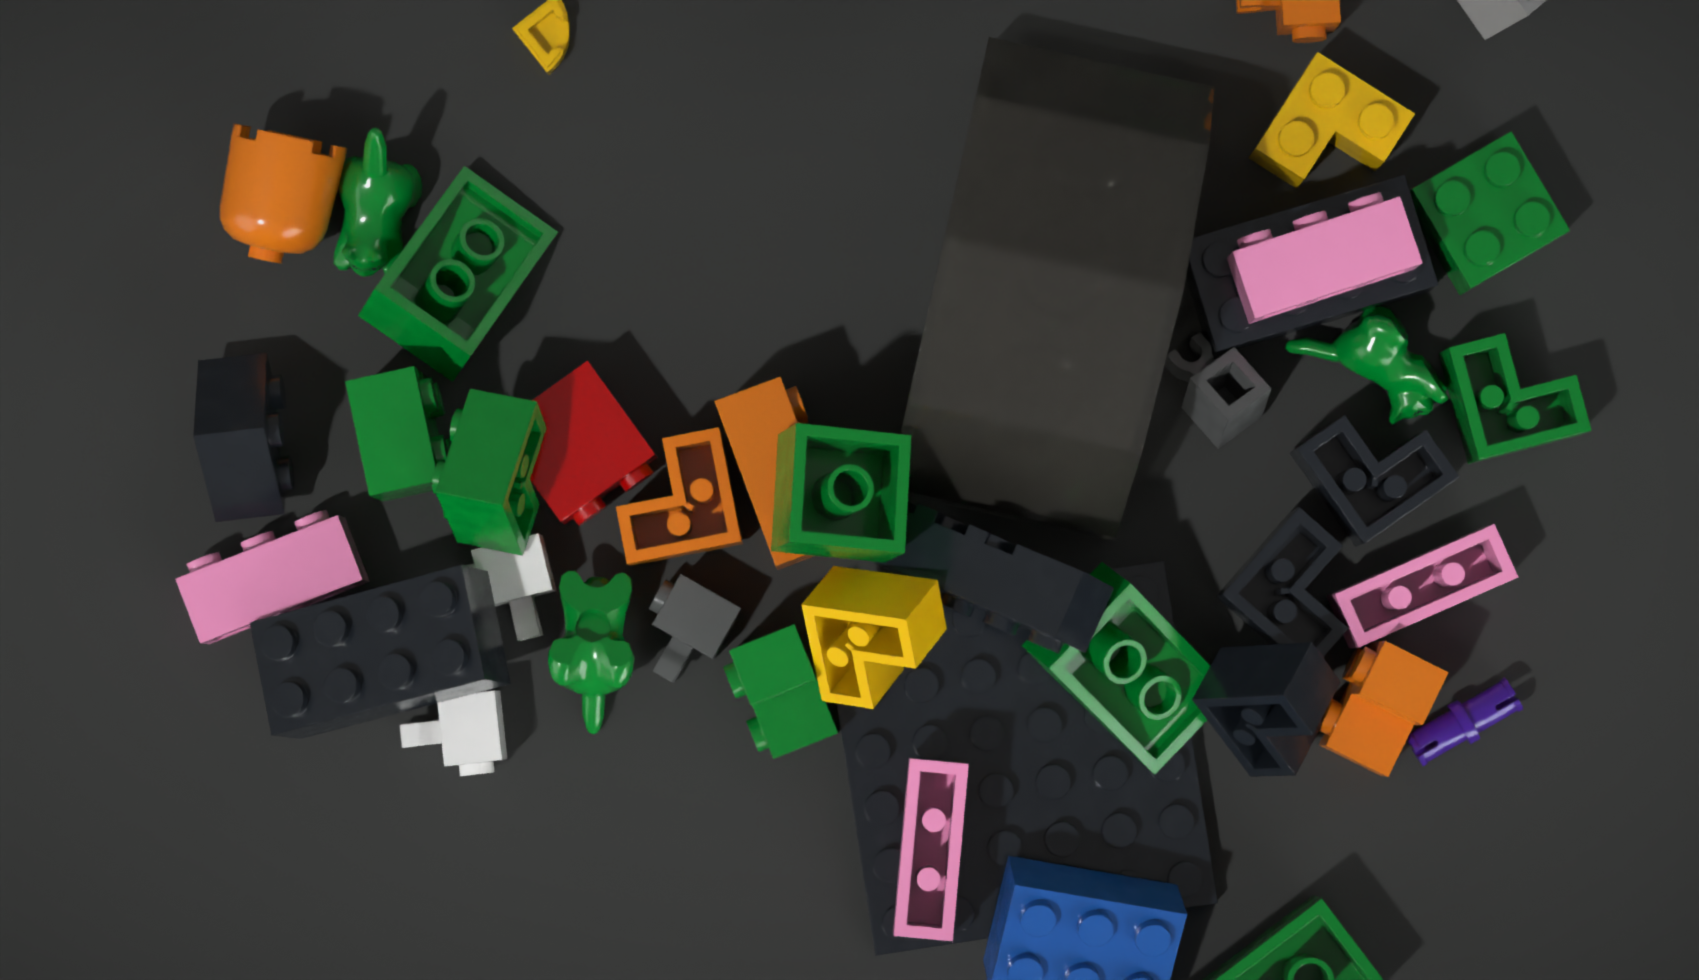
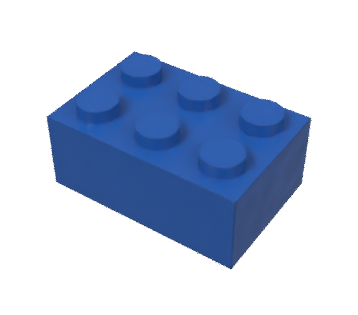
(1082, 925)

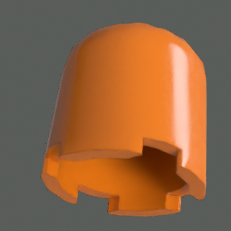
(278, 192)

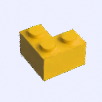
(1330, 108)
(869, 629)

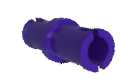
(1464, 721)

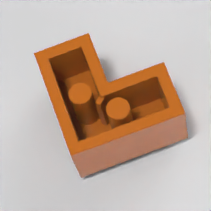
(699, 512)
(1380, 706)

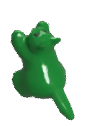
(374, 202)
(1378, 351)
(593, 651)

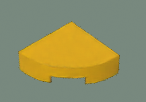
(546, 34)

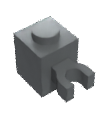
(1221, 393)
(693, 619)

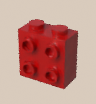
(586, 447)

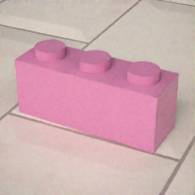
(1323, 257)
(271, 576)
(1422, 586)
(930, 849)

